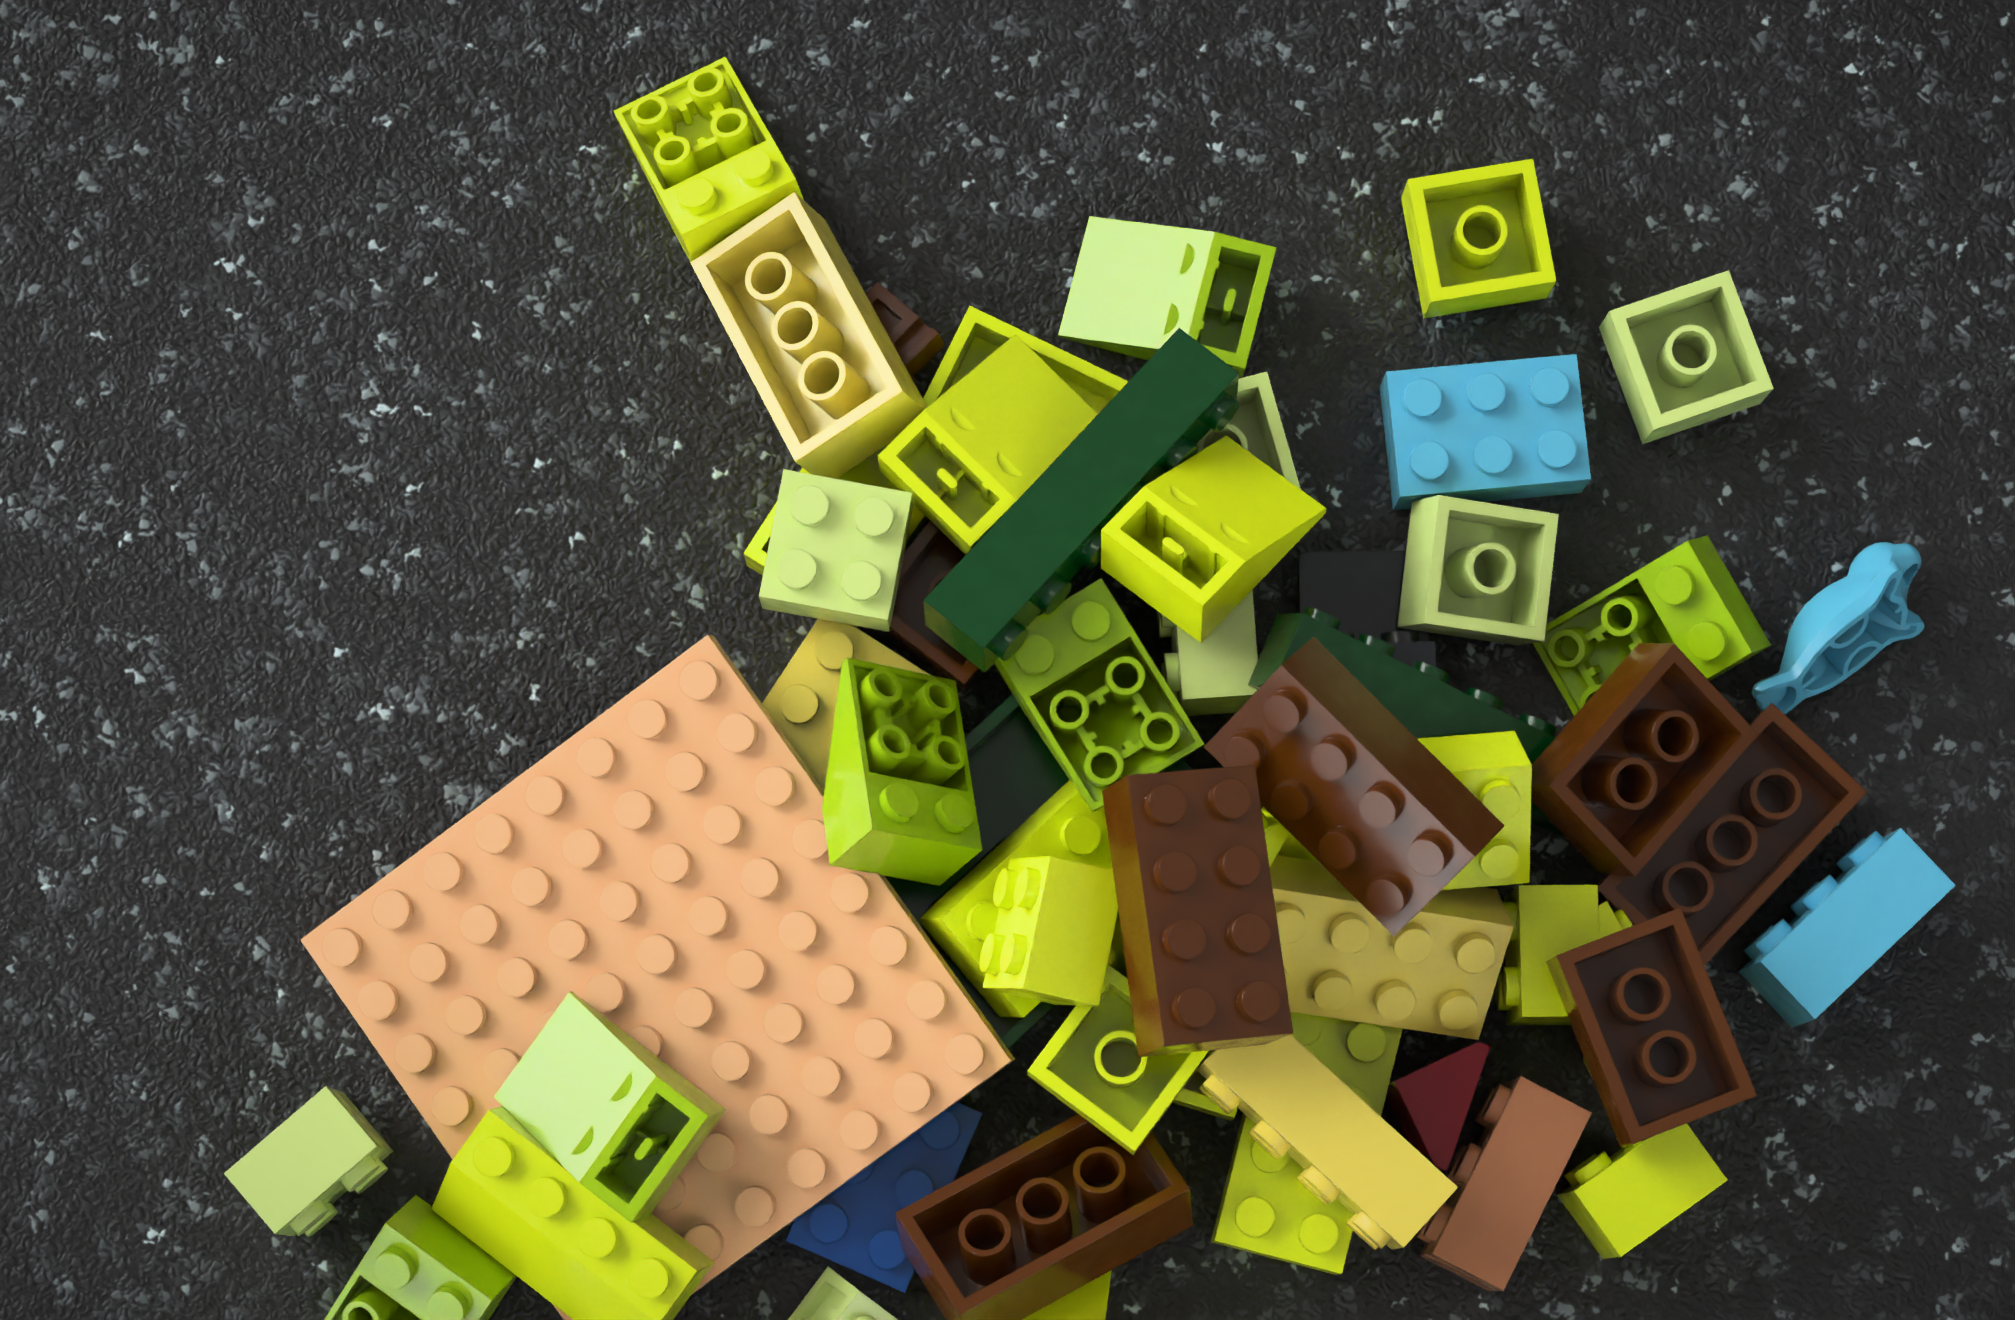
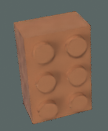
(1503, 1182)

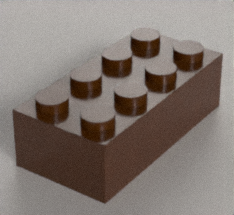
(1355, 786)
(1741, 836)
(1197, 910)
(1042, 1221)

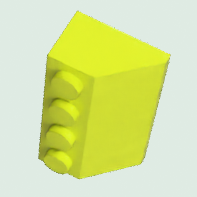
(559, 1234)

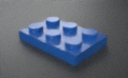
(859, 1220)

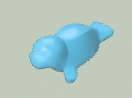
(1846, 626)

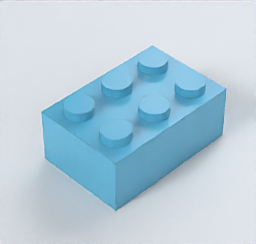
(1485, 430)
(1844, 925)

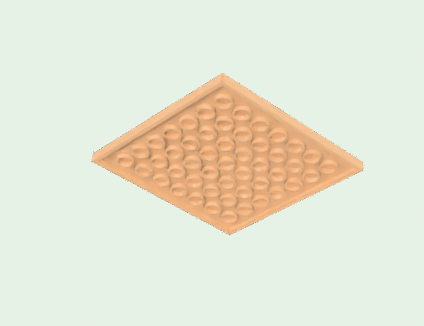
(692, 901)

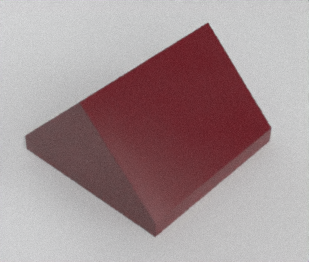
(1436, 1100)

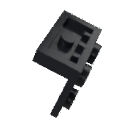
(1364, 595)

